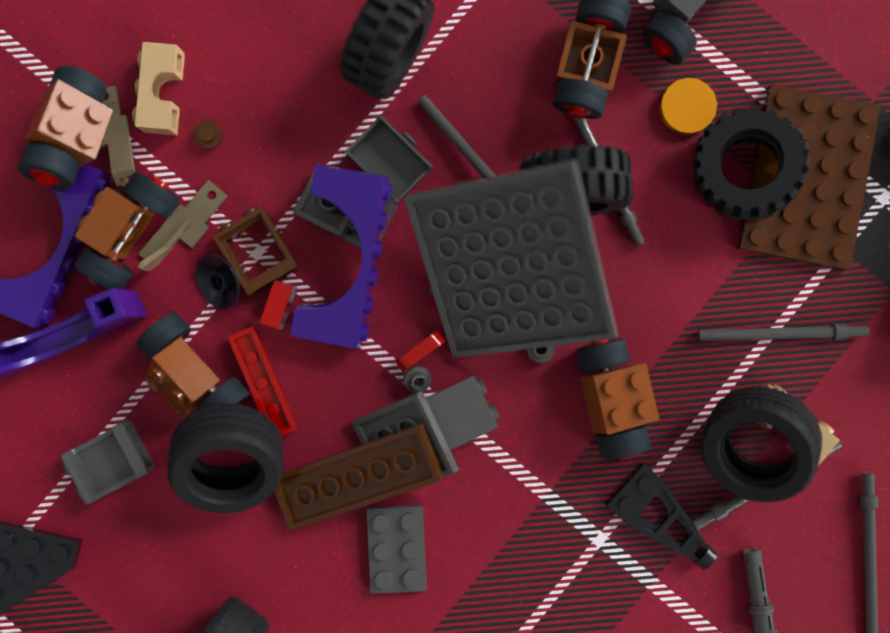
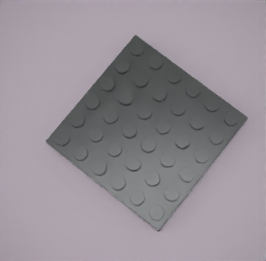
(513, 261)

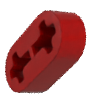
(420, 351)

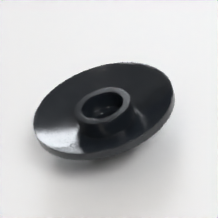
(217, 281)

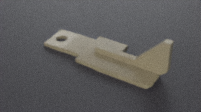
(118, 141)
(184, 224)

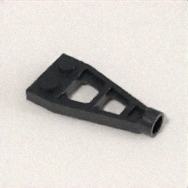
(637, 493)

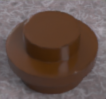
(208, 134)

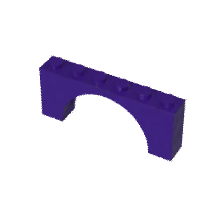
(363, 201)
(34, 296)
(103, 315)

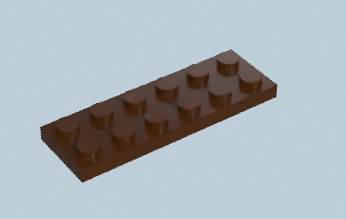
(358, 477)

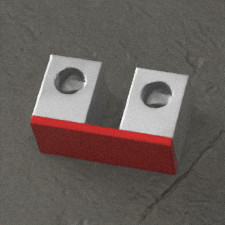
(275, 307)

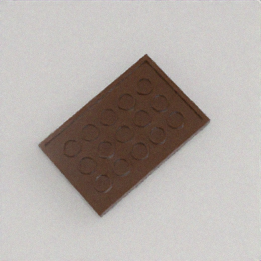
(826, 213)

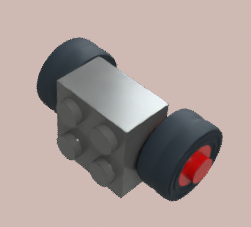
(668, 30)

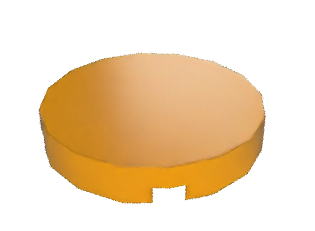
(688, 106)

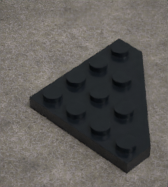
(32, 560)

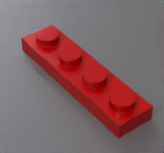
(262, 379)

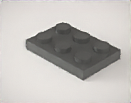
(396, 548)

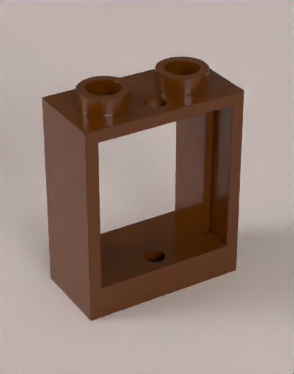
(232, 230)

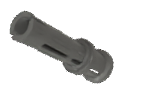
(760, 607)

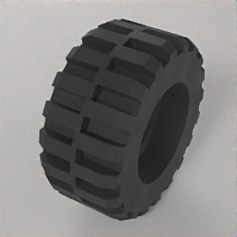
(385, 44)
(756, 127)
(603, 174)

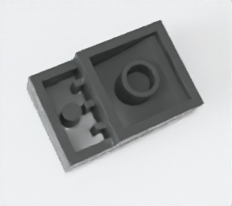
(332, 218)

